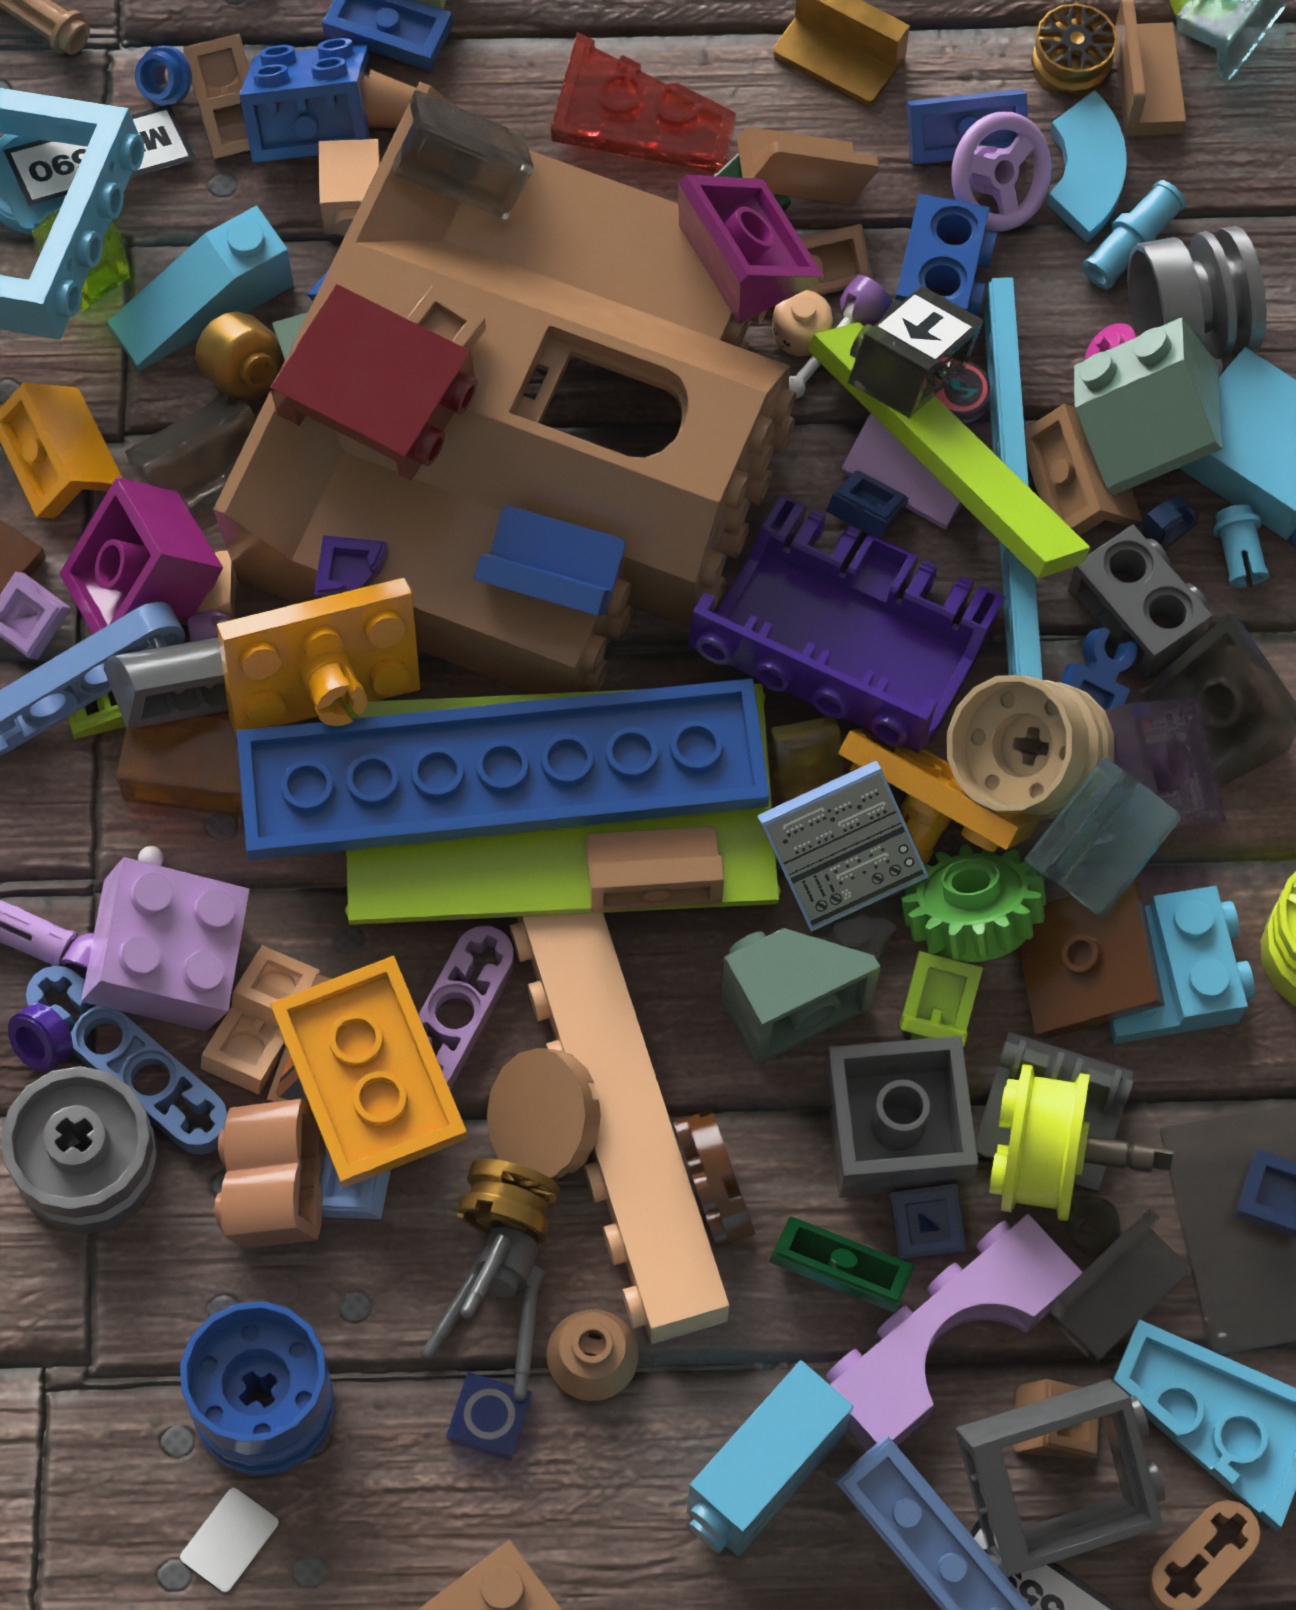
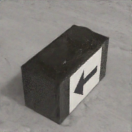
(913, 350)

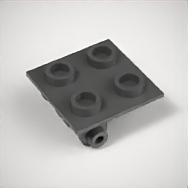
(1105, 1101)

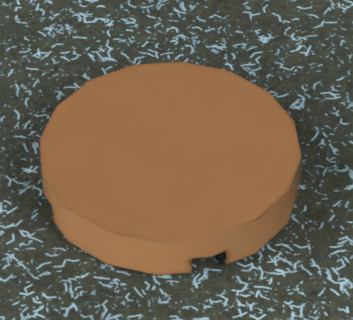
(543, 1112)

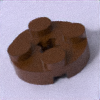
(714, 1178)

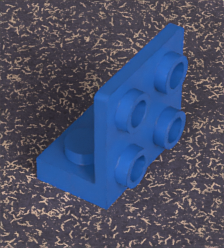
(304, 99)

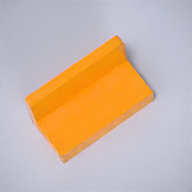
(54, 446)

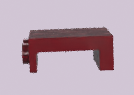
(376, 380)

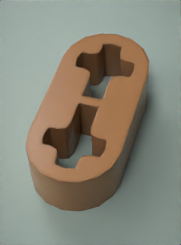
(1191, 1546)

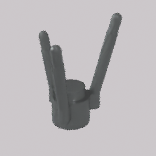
(501, 1271)

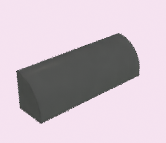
(168, 683)

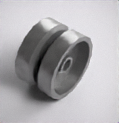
(43, 1143)

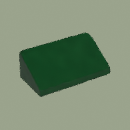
(842, 1264)

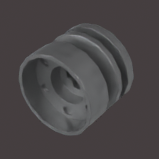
(1210, 286)

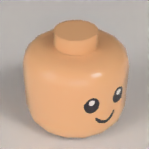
(798, 320)

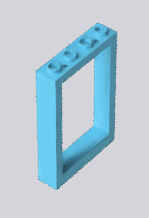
(94, 199)

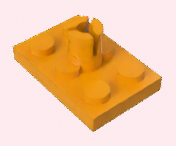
(319, 657)
(935, 797)
(368, 1071)

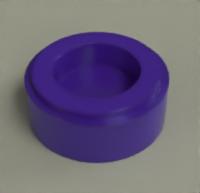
(40, 1037)

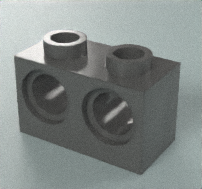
(1129, 607)

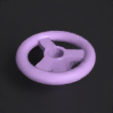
(997, 169)

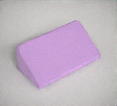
(888, 461)

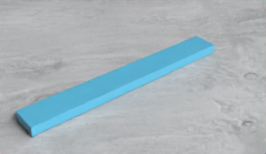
(1009, 446)

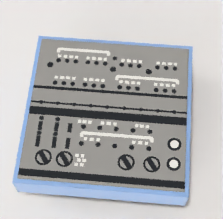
(843, 845)

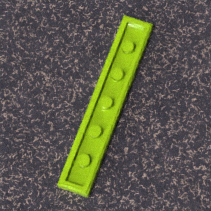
(965, 468)

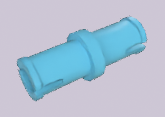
(1130, 229)

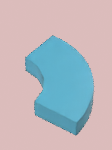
(1093, 165)

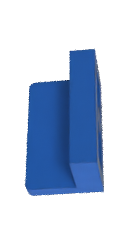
(553, 561)

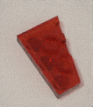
(628, 113)

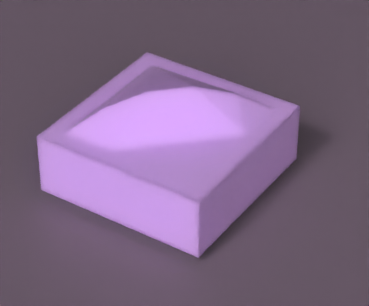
(29, 615)

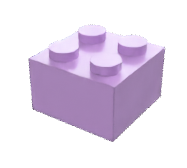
(165, 944)

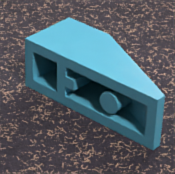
(218, 274)

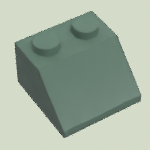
(1149, 405)
(793, 989)

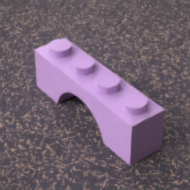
(1007, 1283)

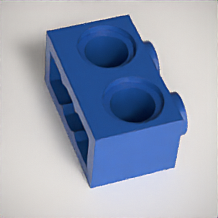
(946, 266)

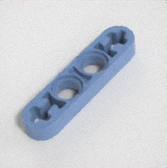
(78, 673)
(133, 1054)

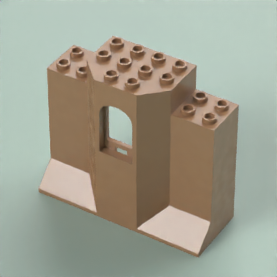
(568, 274)

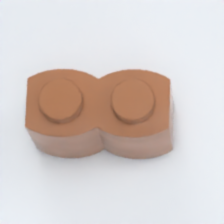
(271, 1175)

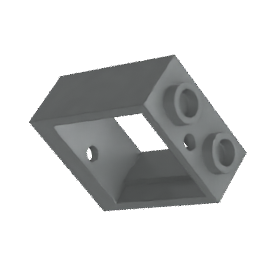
(1046, 1542)

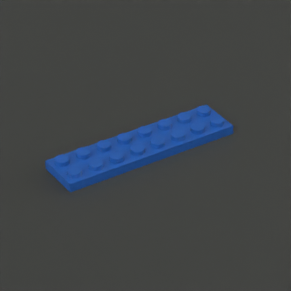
(501, 769)

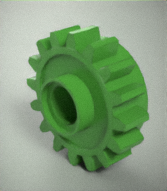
(975, 905)

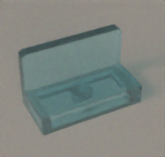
(1229, 26)
(1103, 837)

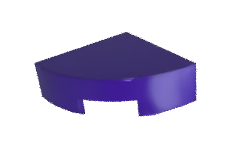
(348, 564)

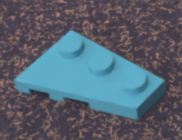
(1219, 1414)

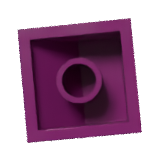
(140, 553)

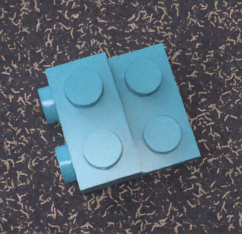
(1194, 965)

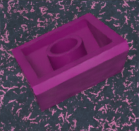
(744, 242)

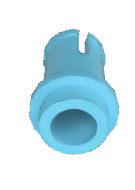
(1241, 543)

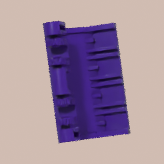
(848, 635)

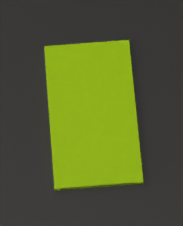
(534, 869)

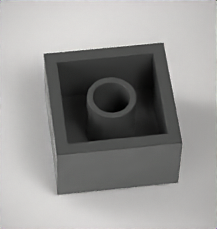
(900, 1116)

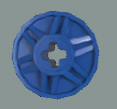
(252, 1351)

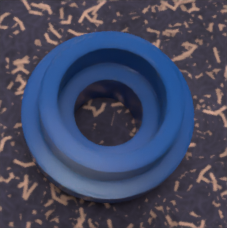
(151, 75)

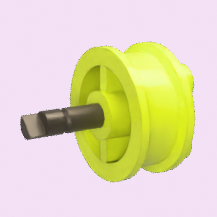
(1053, 1143)

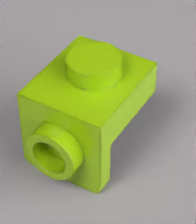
(940, 997)

